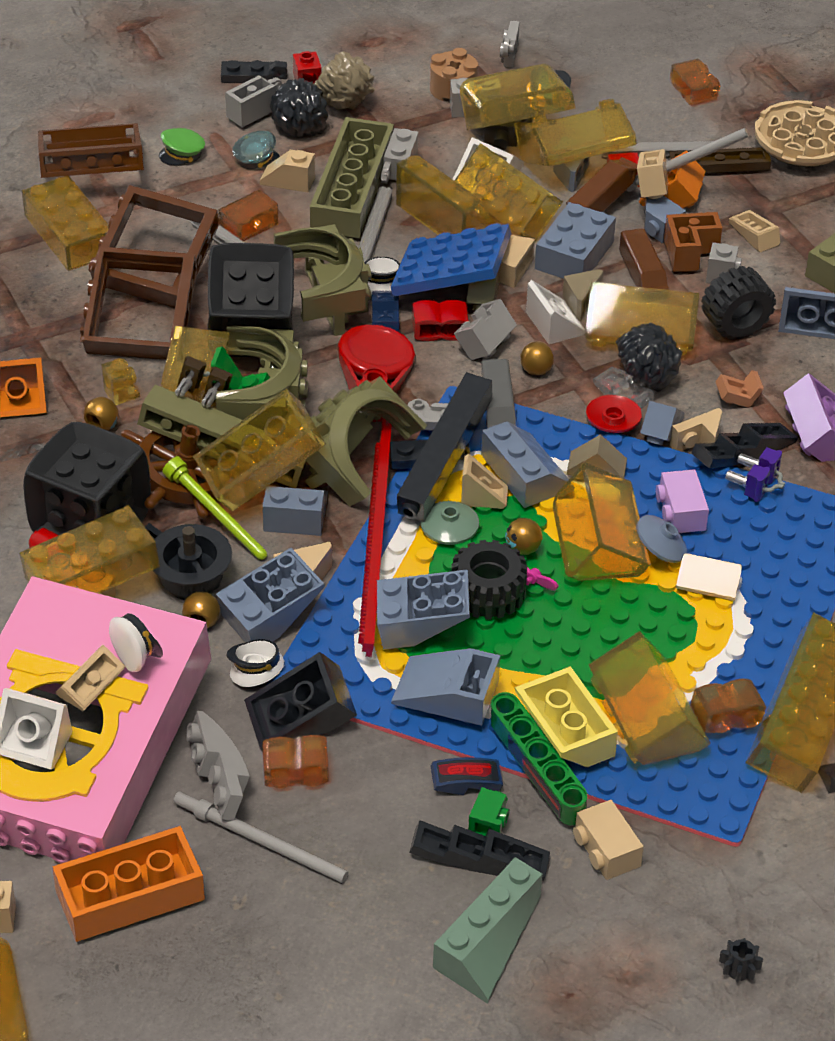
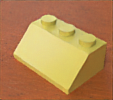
(570, 717)

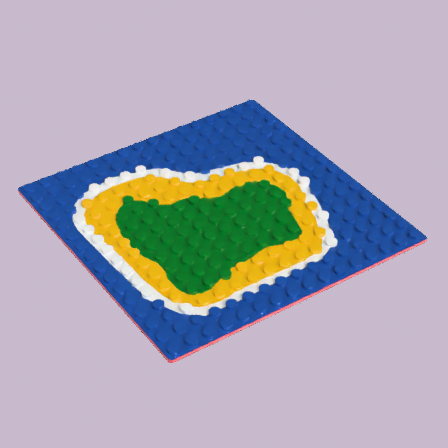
(706, 639)

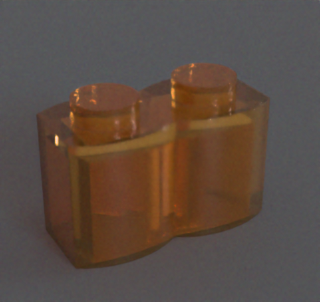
(694, 81)
(728, 706)
(295, 761)

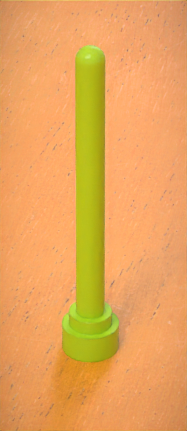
(177, 471)

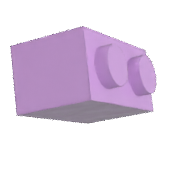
(683, 500)

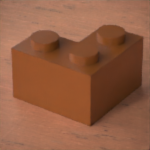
(689, 237)

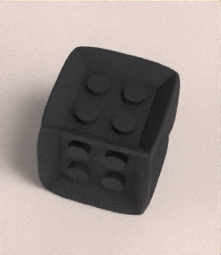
(250, 286)
(84, 477)

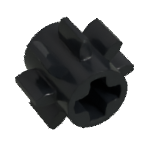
(741, 960)

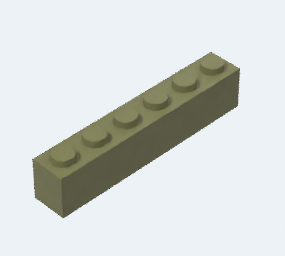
(169, 413)

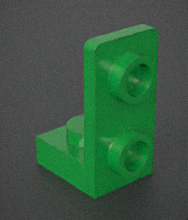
(223, 361)

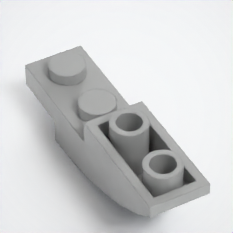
(219, 761)

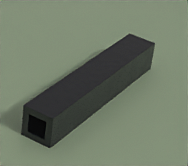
(444, 447)

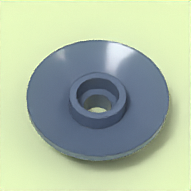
(661, 538)

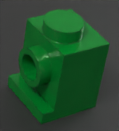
(489, 812)

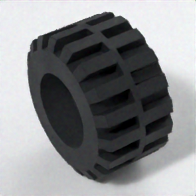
(738, 302)
(495, 577)

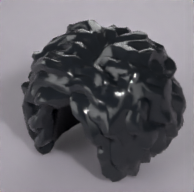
(299, 108)
(649, 356)

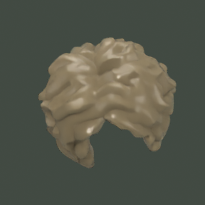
(345, 81)

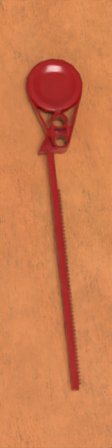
(387, 354)

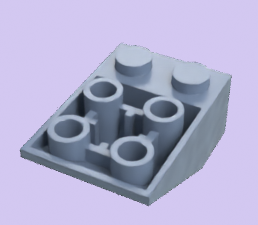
(269, 597)
(420, 606)
(450, 684)

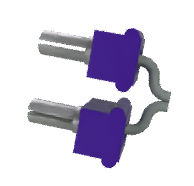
(762, 474)

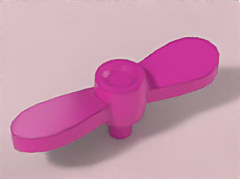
(534, 575)

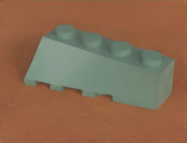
(488, 931)

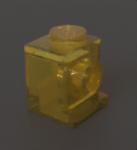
(119, 381)

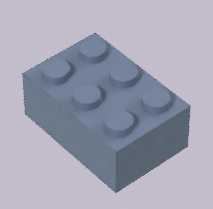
(575, 241)

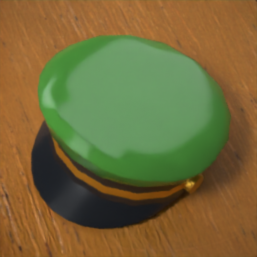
(180, 146)

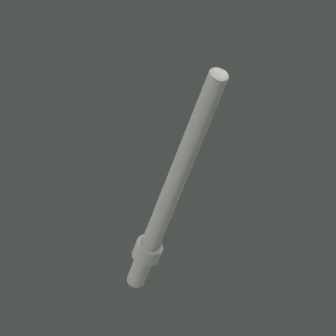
(699, 153)
(206, 811)

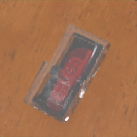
(619, 383)

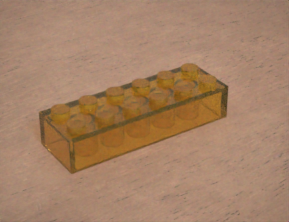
(801, 710)

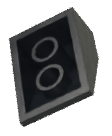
(302, 702)

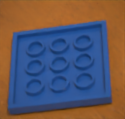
(451, 259)

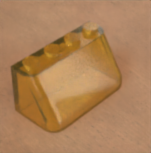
(514, 96)
(437, 198)
(619, 307)
(598, 526)
(647, 702)

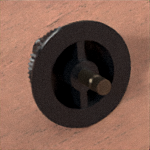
(192, 559)

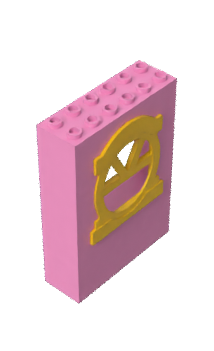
(98, 797)

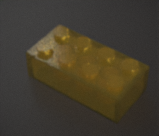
(508, 193)
(65, 220)
(259, 450)
(95, 554)

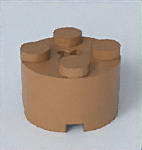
(449, 66)

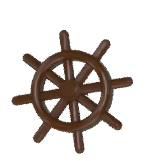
(162, 487)

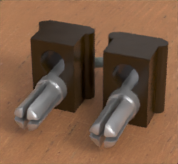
(190, 380)

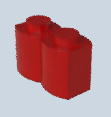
(438, 320)

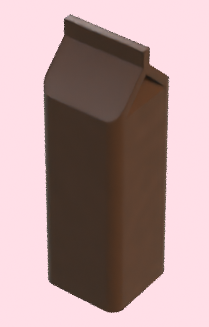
(606, 185)
(642, 260)

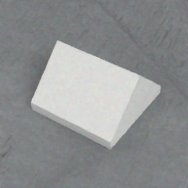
(551, 315)
(33, 728)

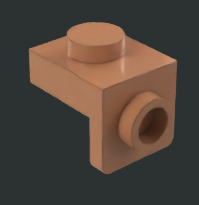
(740, 391)

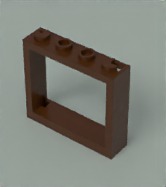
(90, 150)
(200, 245)
(135, 260)

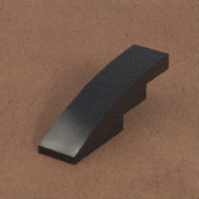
(750, 440)
(475, 851)

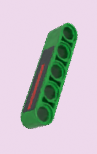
(538, 757)

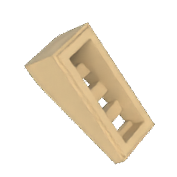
(758, 232)

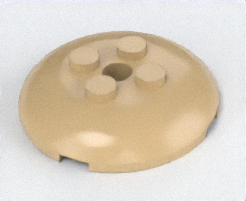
(797, 133)

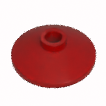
(613, 413)

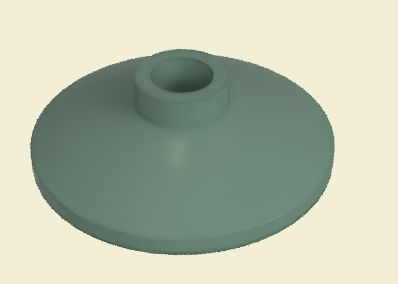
(450, 523)

